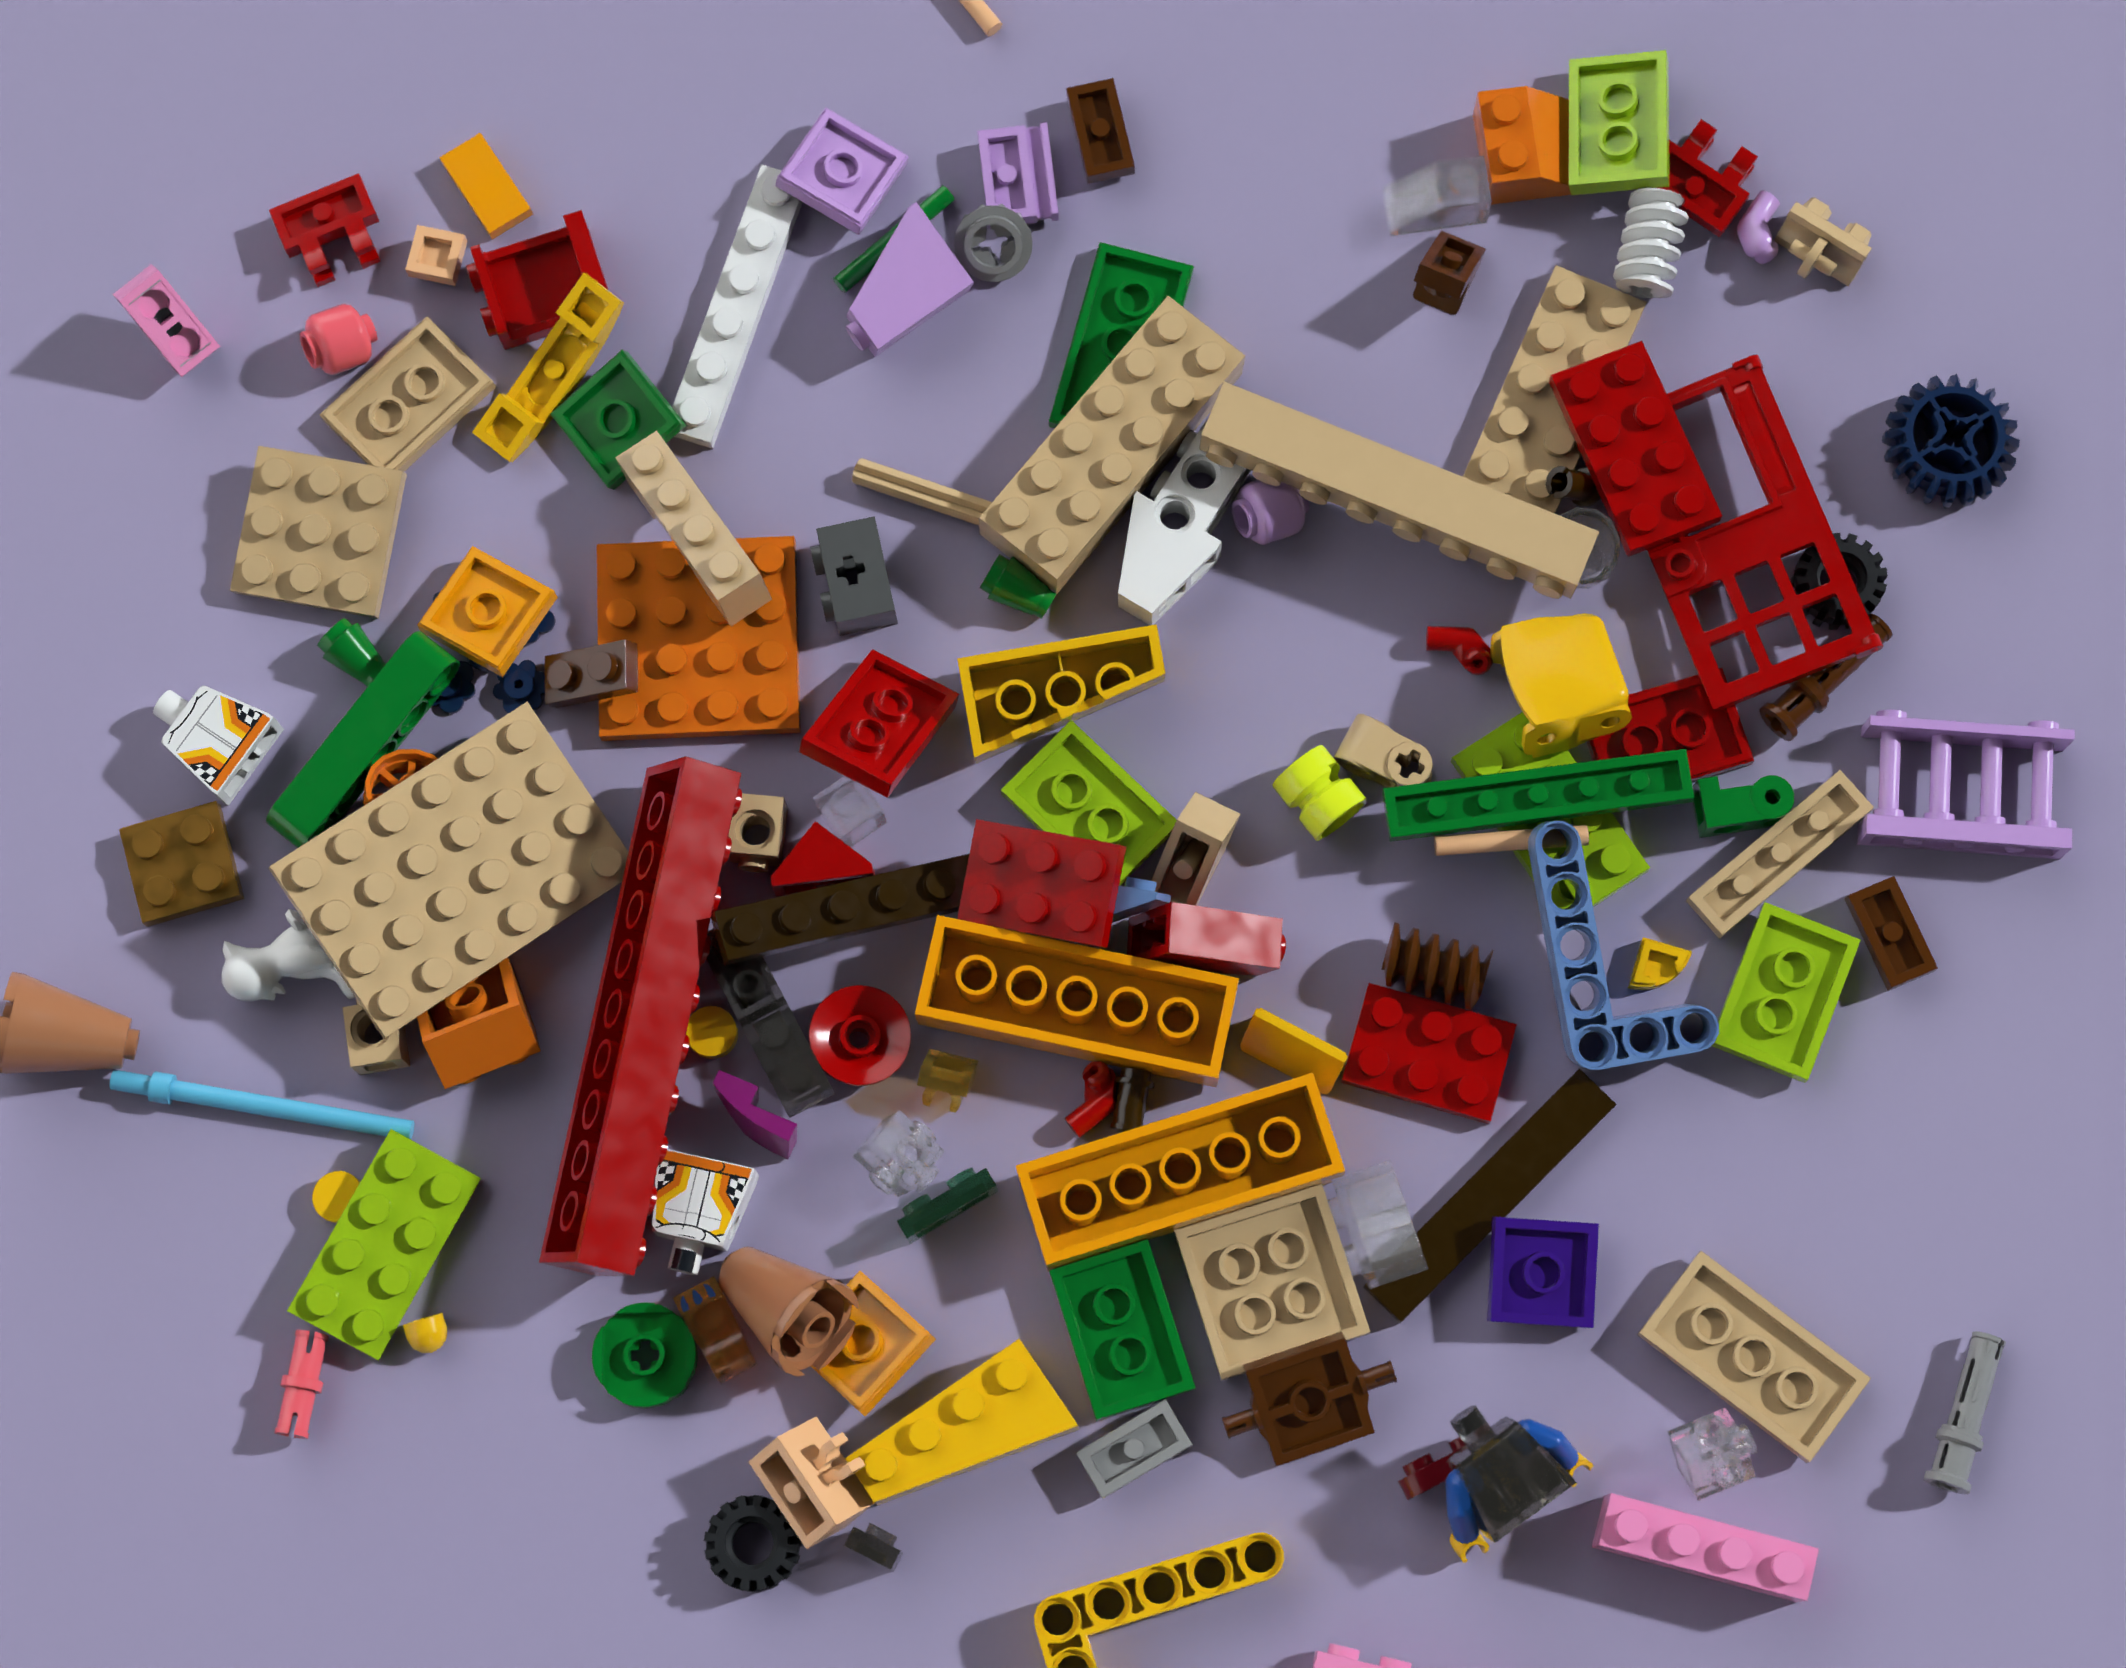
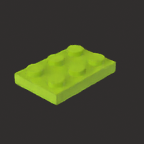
(1619, 122)
(1087, 795)
(1785, 992)

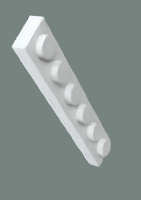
(735, 309)

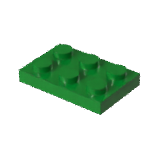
(1122, 1330)

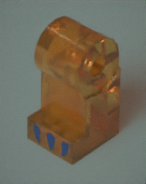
(716, 1329)

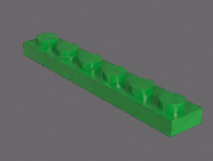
(1538, 795)

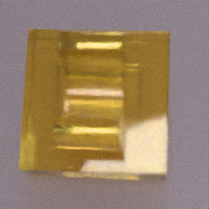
(946, 1074)

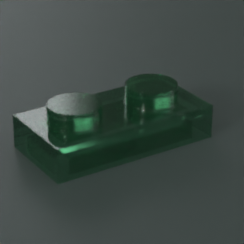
(928, 1214)

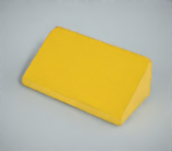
(1292, 1050)

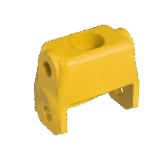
(1562, 680)

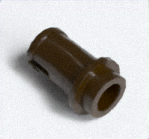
(1572, 485)
(1131, 1098)

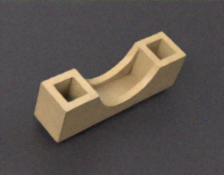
(694, 527)

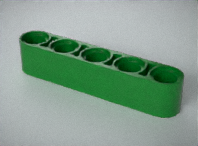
(367, 731)

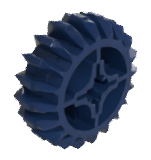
(1933, 406)

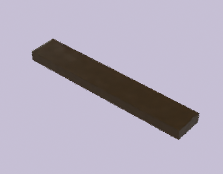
(1498, 1189)

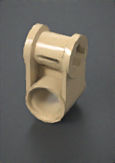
(1378, 751)

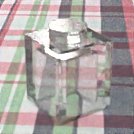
(849, 810)

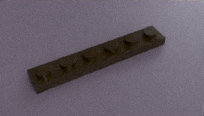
(840, 910)

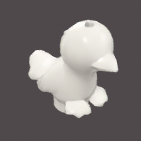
(295, 953)

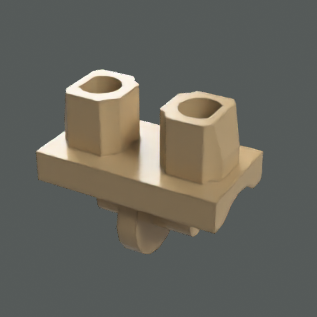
(1823, 244)

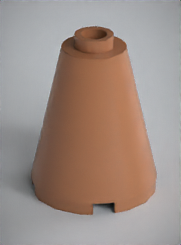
(60, 1031)
(789, 1308)

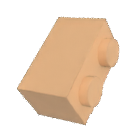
(812, 1481)

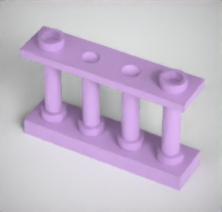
(1939, 828)

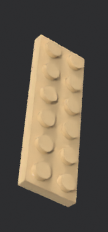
(1526, 426)

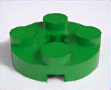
(667, 1375)

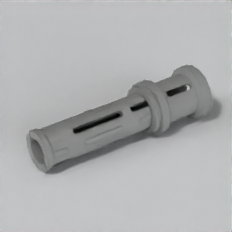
(1961, 1435)

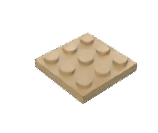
(318, 532)
(1270, 1279)

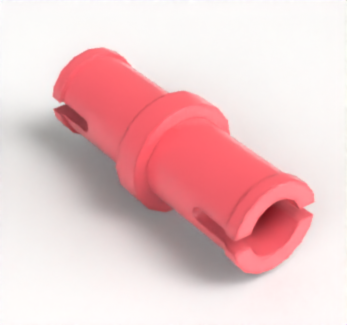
(301, 1384)

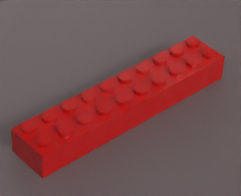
(642, 1019)

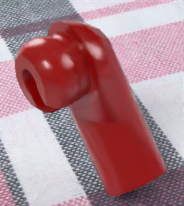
(1464, 644)

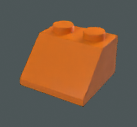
(1523, 143)
(479, 1028)

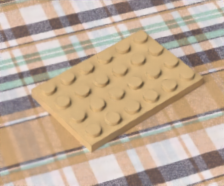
(453, 869)

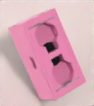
(166, 320)

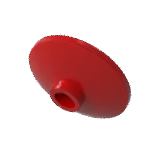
(865, 1011)

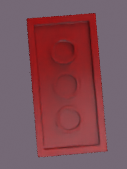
(1635, 448)

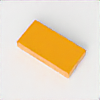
(486, 186)

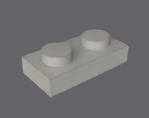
(1134, 1449)

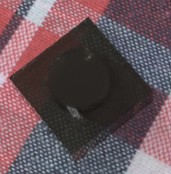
(875, 1545)

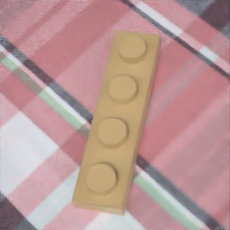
(1779, 854)

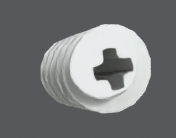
(1648, 243)

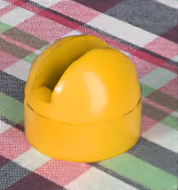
(427, 1333)

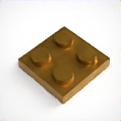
(181, 863)

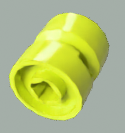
(1319, 792)

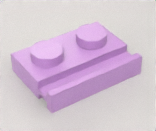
(1019, 171)

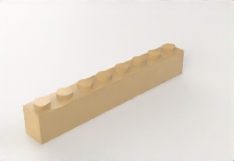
(1397, 491)

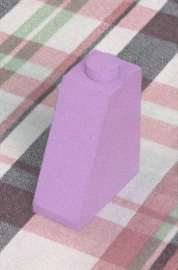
(907, 284)

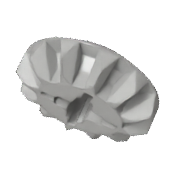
(981, 260)

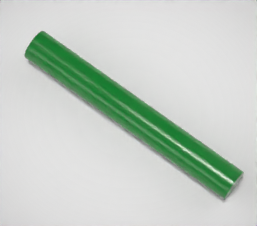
(865, 262)

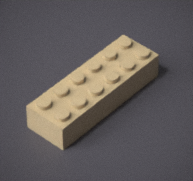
(1111, 444)

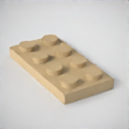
(1754, 1356)

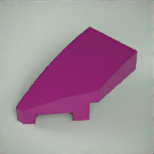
(758, 1124)

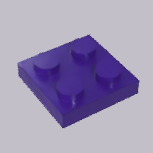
(1542, 1272)

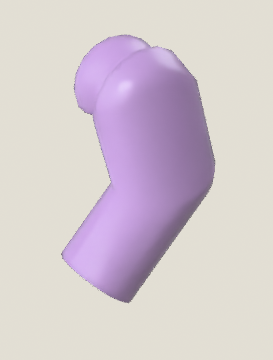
(1754, 230)

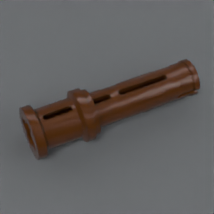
(1810, 694)

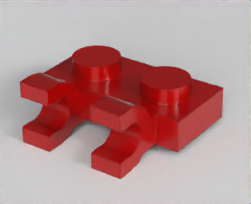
(1709, 196)
(324, 217)

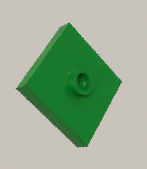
(614, 414)

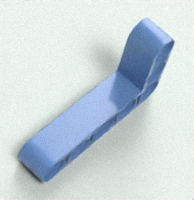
(1589, 967)

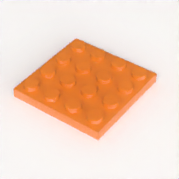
(691, 665)

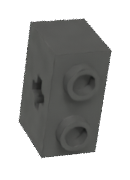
(849, 548)

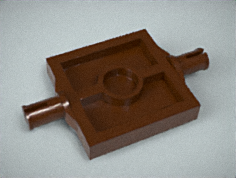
(1309, 1398)

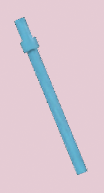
(165, 1088)

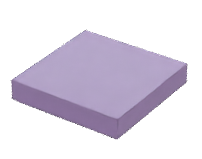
(842, 171)

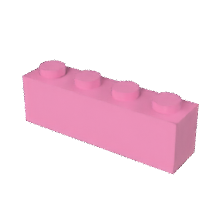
(1705, 1548)

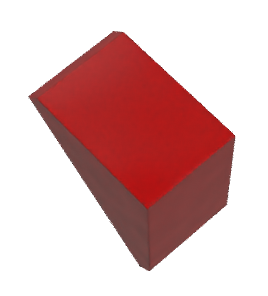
(818, 862)

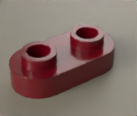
(1426, 1473)

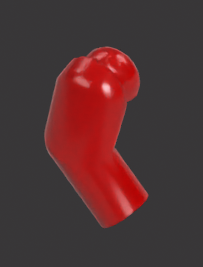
(1099, 1098)

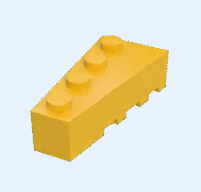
(1044, 686)
(975, 1421)

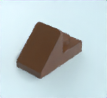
(1447, 272)

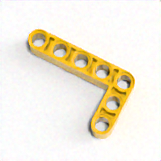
(1137, 1606)

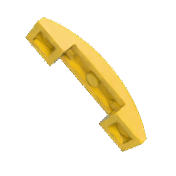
(553, 371)

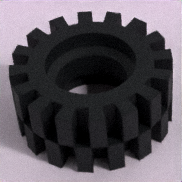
(1860, 561)
(720, 1544)

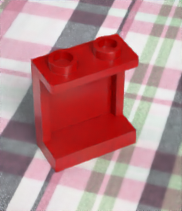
(532, 279)

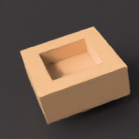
(436, 255)

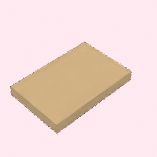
(408, 399)

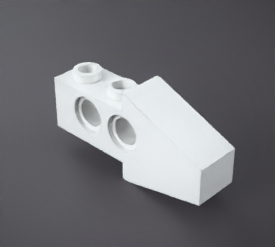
(1168, 562)

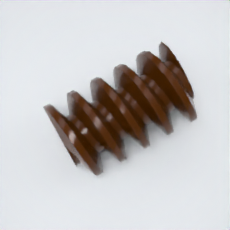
(1435, 966)

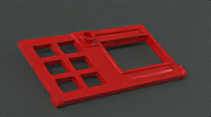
(1759, 538)

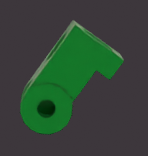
(1740, 807)

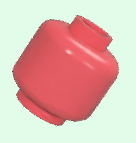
(338, 339)

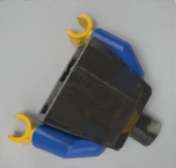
(1503, 1476)

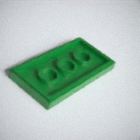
(1117, 302)

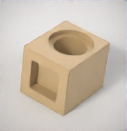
(765, 811)
(372, 1058)

